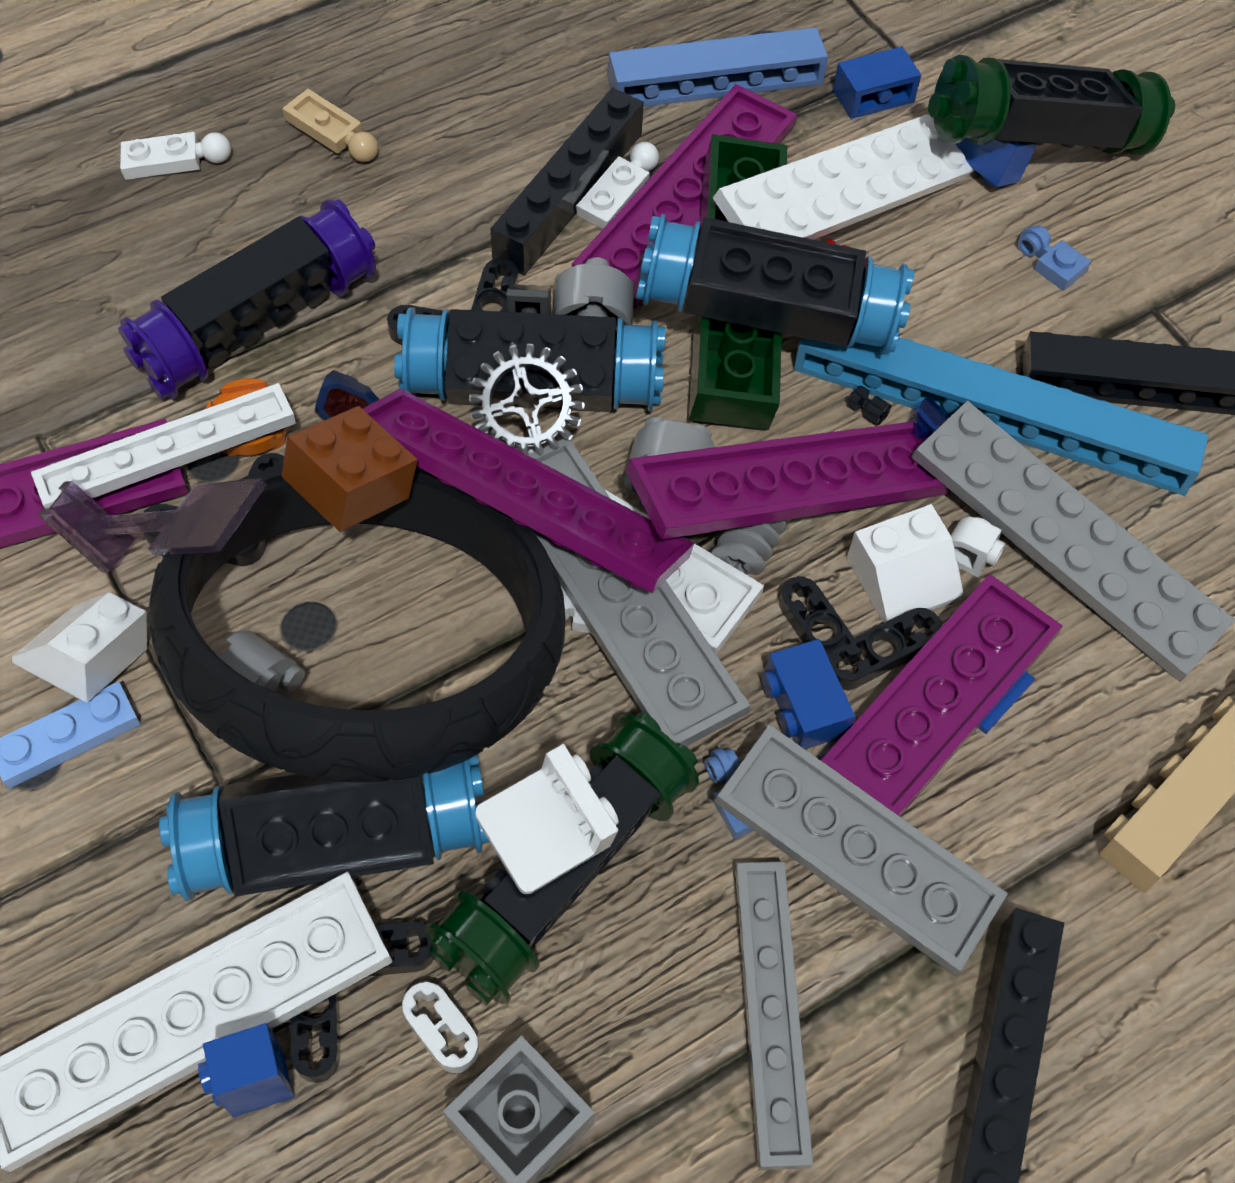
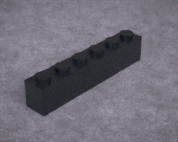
(554, 192)
(1133, 371)
(1008, 1051)

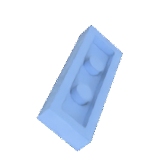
(65, 734)

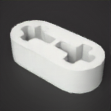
(450, 1019)

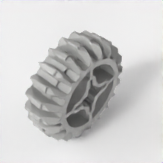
(517, 366)

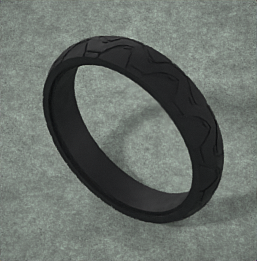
(364, 743)

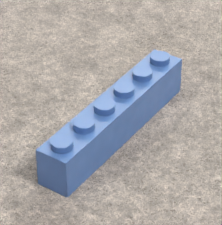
(714, 66)

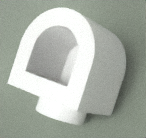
(976, 544)

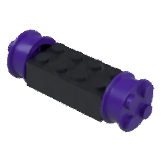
(247, 296)

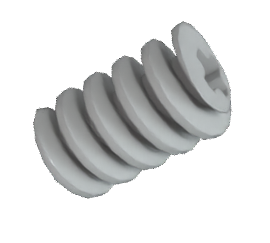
(749, 545)

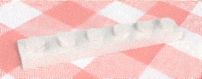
(168, 445)

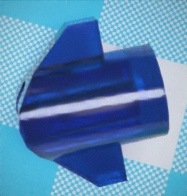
(928, 418)

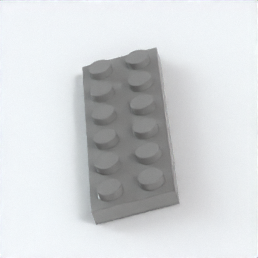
(862, 849)

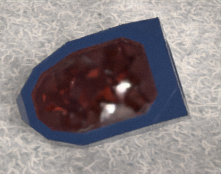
(341, 394)

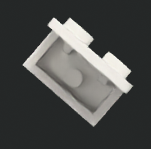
(548, 821)

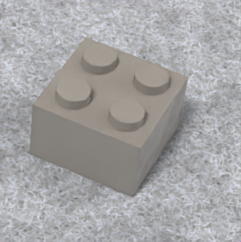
(519, 1116)

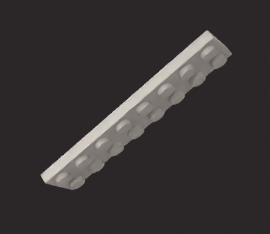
(1074, 540)
(645, 633)

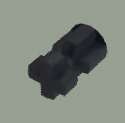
(875, 409)

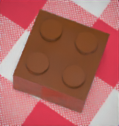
(348, 468)

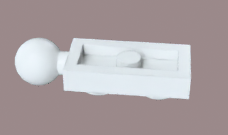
(171, 154)
(618, 185)

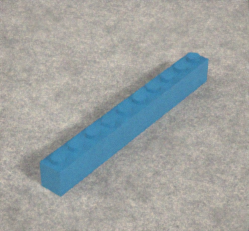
(1023, 407)

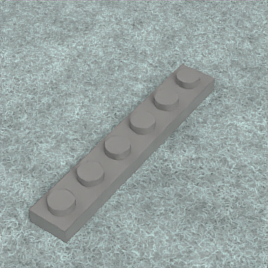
(772, 1018)

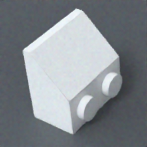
(906, 563)
(87, 645)

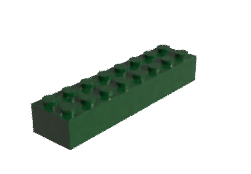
(735, 364)

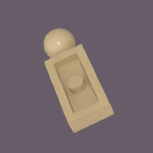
(330, 126)

